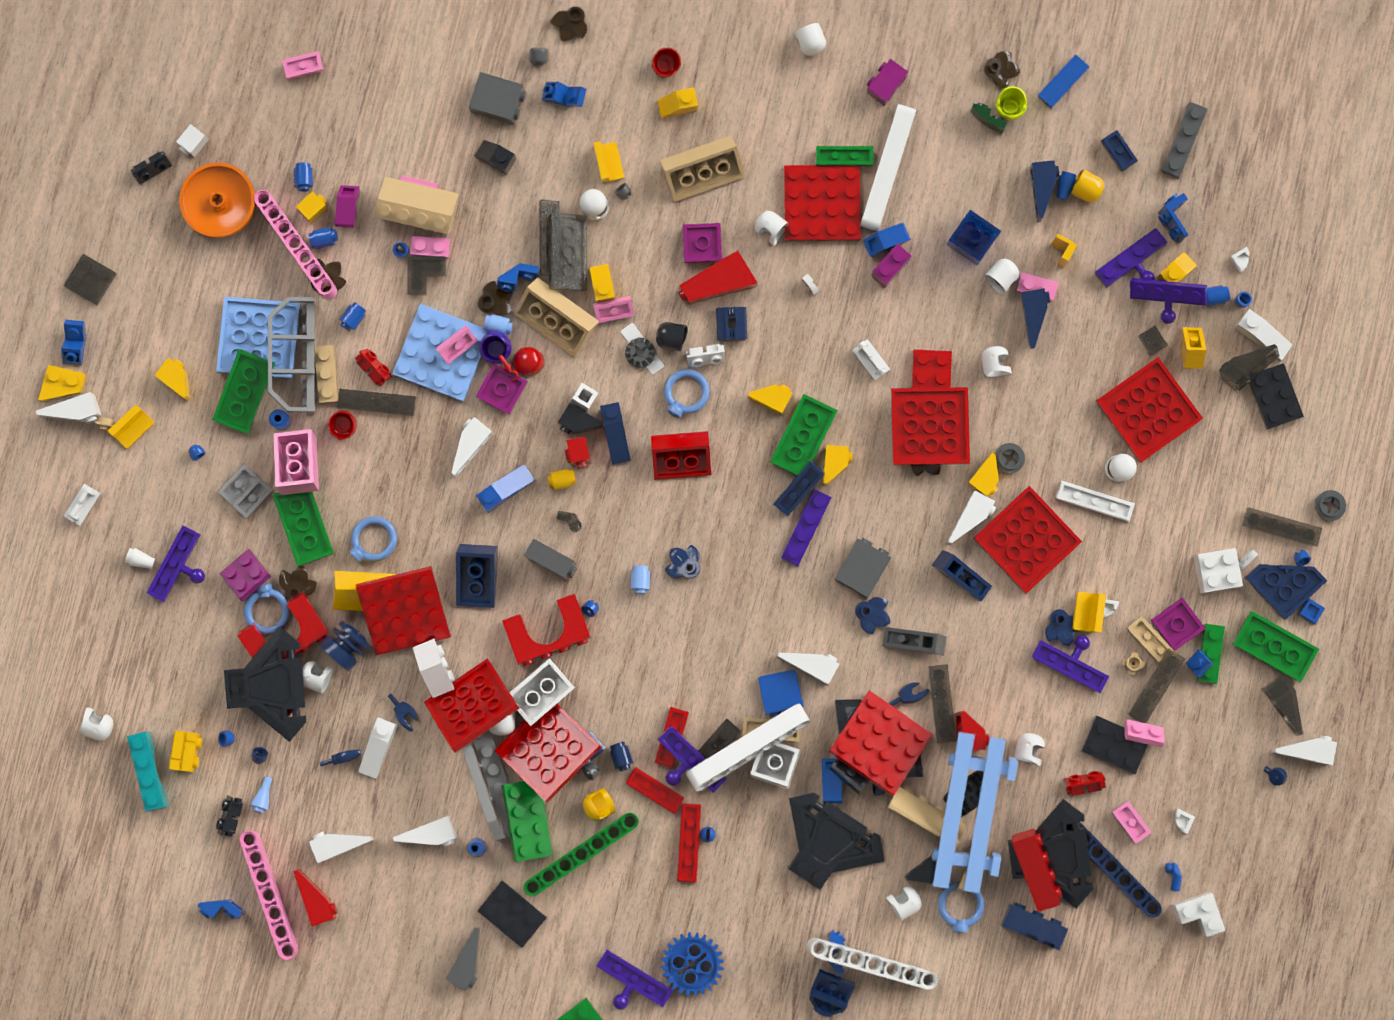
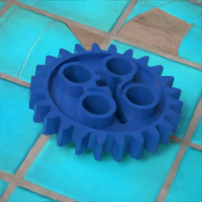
(703, 978)

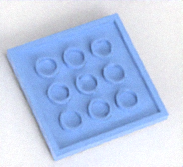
(246, 328)
(424, 365)

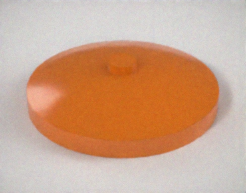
(217, 200)

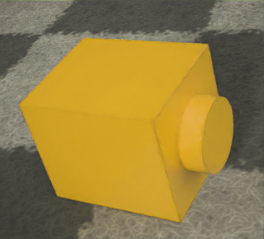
(312, 206)

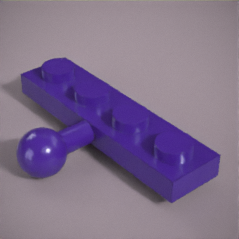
(1132, 258)
(1168, 293)
(175, 564)
(1070, 665)
(686, 754)
(634, 979)

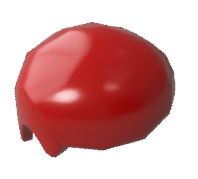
(666, 62)
(528, 361)
(342, 425)

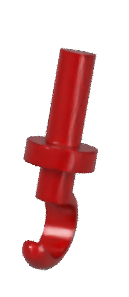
(507, 367)

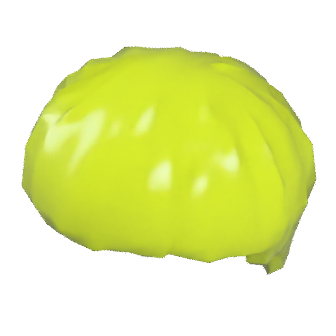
(1011, 103)

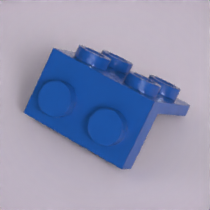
(1168, 217)
(780, 692)

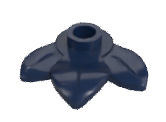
(681, 561)
(875, 616)
(1063, 630)

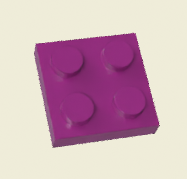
(702, 243)
(500, 390)
(245, 575)
(1177, 624)

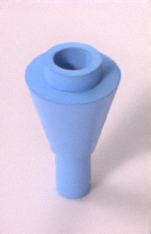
(261, 800)

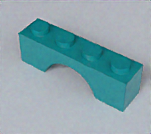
(143, 758)

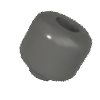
(538, 56)

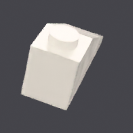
(1262, 332)
(78, 409)
(471, 441)
(973, 514)
(816, 665)
(377, 747)
(1316, 750)
(434, 833)
(332, 845)

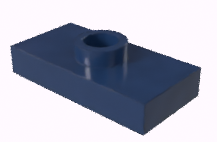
(1119, 151)

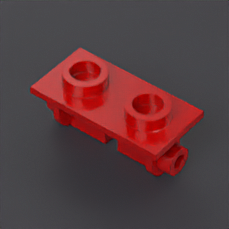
(368, 360)
(1093, 780)

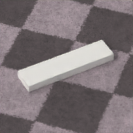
(1094, 501)

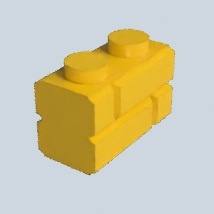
(185, 751)

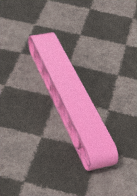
(291, 237)
(276, 902)

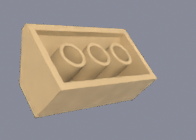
(702, 168)
(417, 205)
(555, 317)
(920, 812)

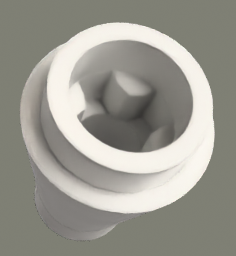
(139, 559)

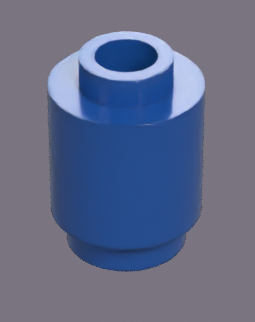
(303, 176)
(323, 238)
(1217, 295)
(352, 316)
(283, 424)

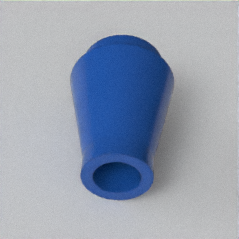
(1066, 184)
(481, 845)

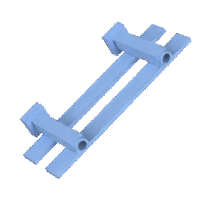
(976, 860)

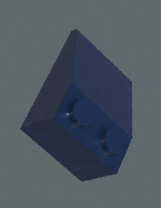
(476, 575)

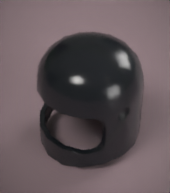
(671, 336)

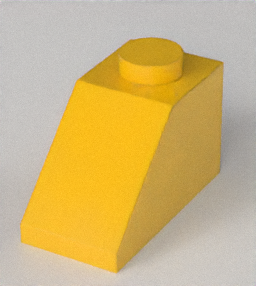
(678, 103)
(1177, 269)
(602, 283)
(1193, 348)
(175, 377)
(772, 397)
(835, 462)
(986, 477)

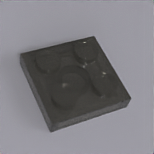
(90, 279)

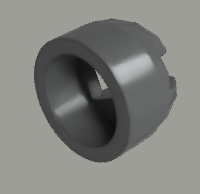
(622, 191)
(591, 771)

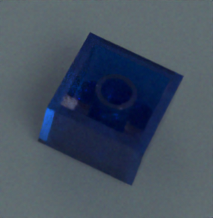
(973, 237)

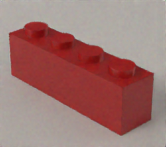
(1036, 870)

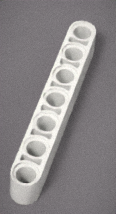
(888, 167)
(748, 747)
(880, 967)

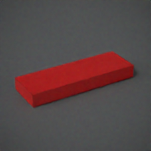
(678, 720)
(655, 790)

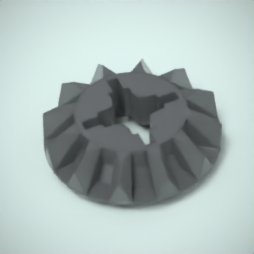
(649, 353)
(1018, 457)
(1338, 501)

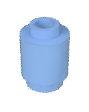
(498, 323)
(640, 579)

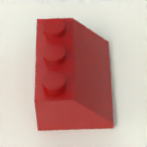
(681, 455)
(967, 724)

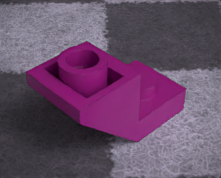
(346, 206)

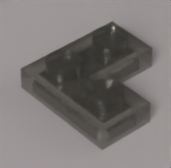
(419, 268)

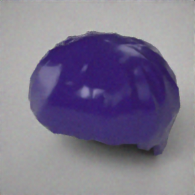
(493, 345)

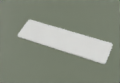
(630, 333)

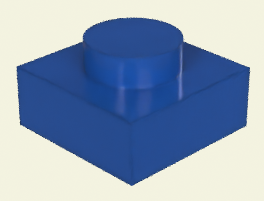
(1199, 663)

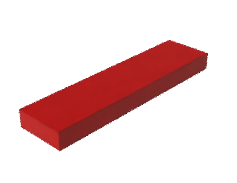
(689, 842)

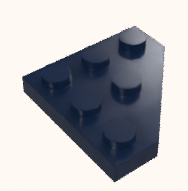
(1285, 585)

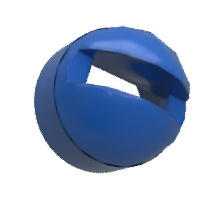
(397, 252)
(1245, 298)
(196, 452)
(1302, 558)
(590, 608)
(226, 738)
(712, 834)

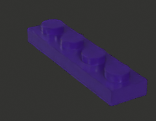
(806, 527)

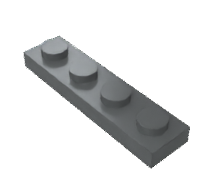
(1184, 140)

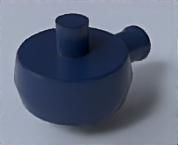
(1276, 775)

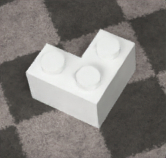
(434, 667)
(1203, 909)

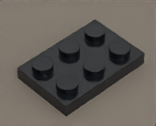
(1275, 397)
(1109, 744)
(512, 914)

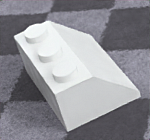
(541, 691)

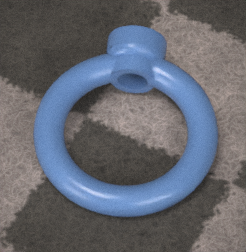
(676, 408)
(359, 553)
(265, 591)
(959, 925)

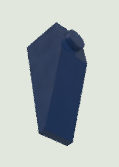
(1043, 181)
(1034, 310)
(615, 433)
(961, 575)

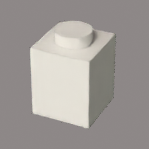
(191, 141)
(583, 397)

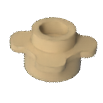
(104, 423)
(1139, 664)

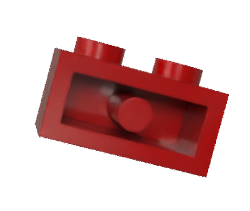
(578, 453)

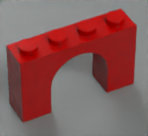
(311, 627)
(574, 632)

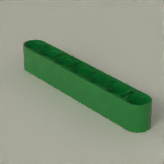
(572, 858)

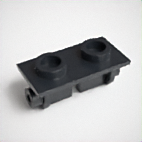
(158, 163)
(226, 823)

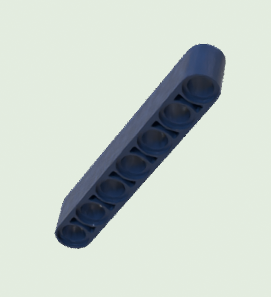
(1117, 872)

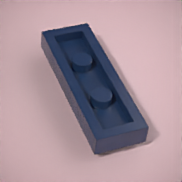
(799, 488)

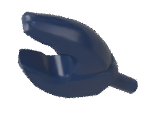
(906, 695)
(401, 711)
(341, 757)

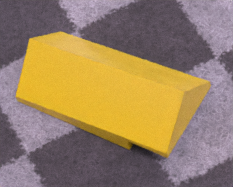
(344, 589)

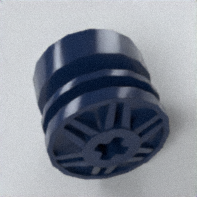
(345, 645)

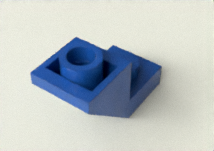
(563, 95)
(886, 239)
(509, 280)
(74, 343)
(830, 783)
(212, 908)
(839, 939)

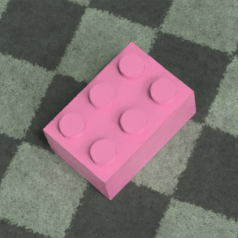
(296, 462)

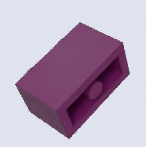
(887, 81)
(891, 265)

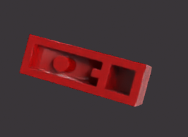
(315, 901)

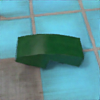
(982, 113)

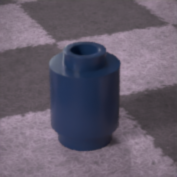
(621, 756)

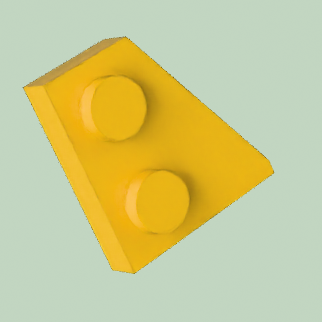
(60, 383)

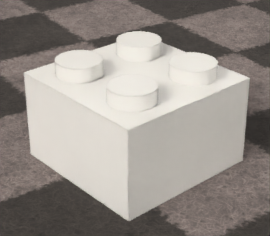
(1218, 571)
(776, 765)

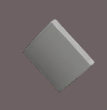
(245, 490)

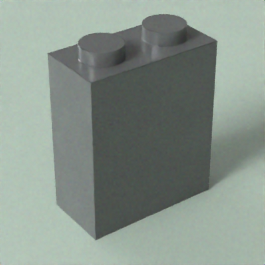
(497, 98)
(551, 560)
(863, 567)

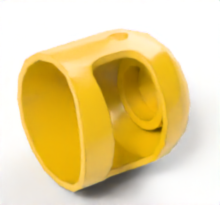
(1088, 186)
(598, 805)

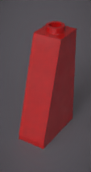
(720, 279)

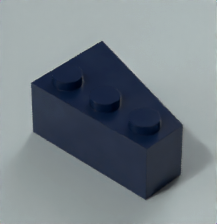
(1034, 926)

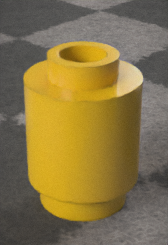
(561, 479)

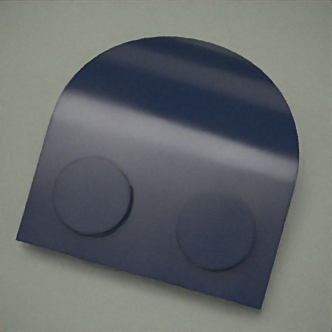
(830, 993)

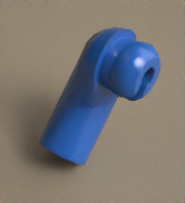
(1176, 876)

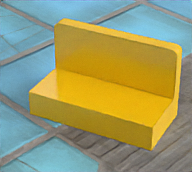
(608, 161)
(1066, 246)
(131, 426)
(1089, 612)

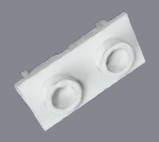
(714, 355)
(871, 359)
(82, 504)

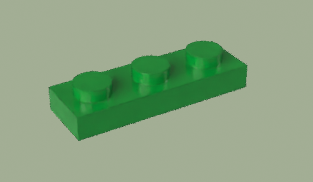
(844, 155)
(1212, 647)

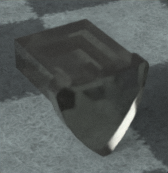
(1153, 341)

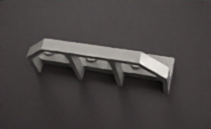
(307, 347)
(495, 777)

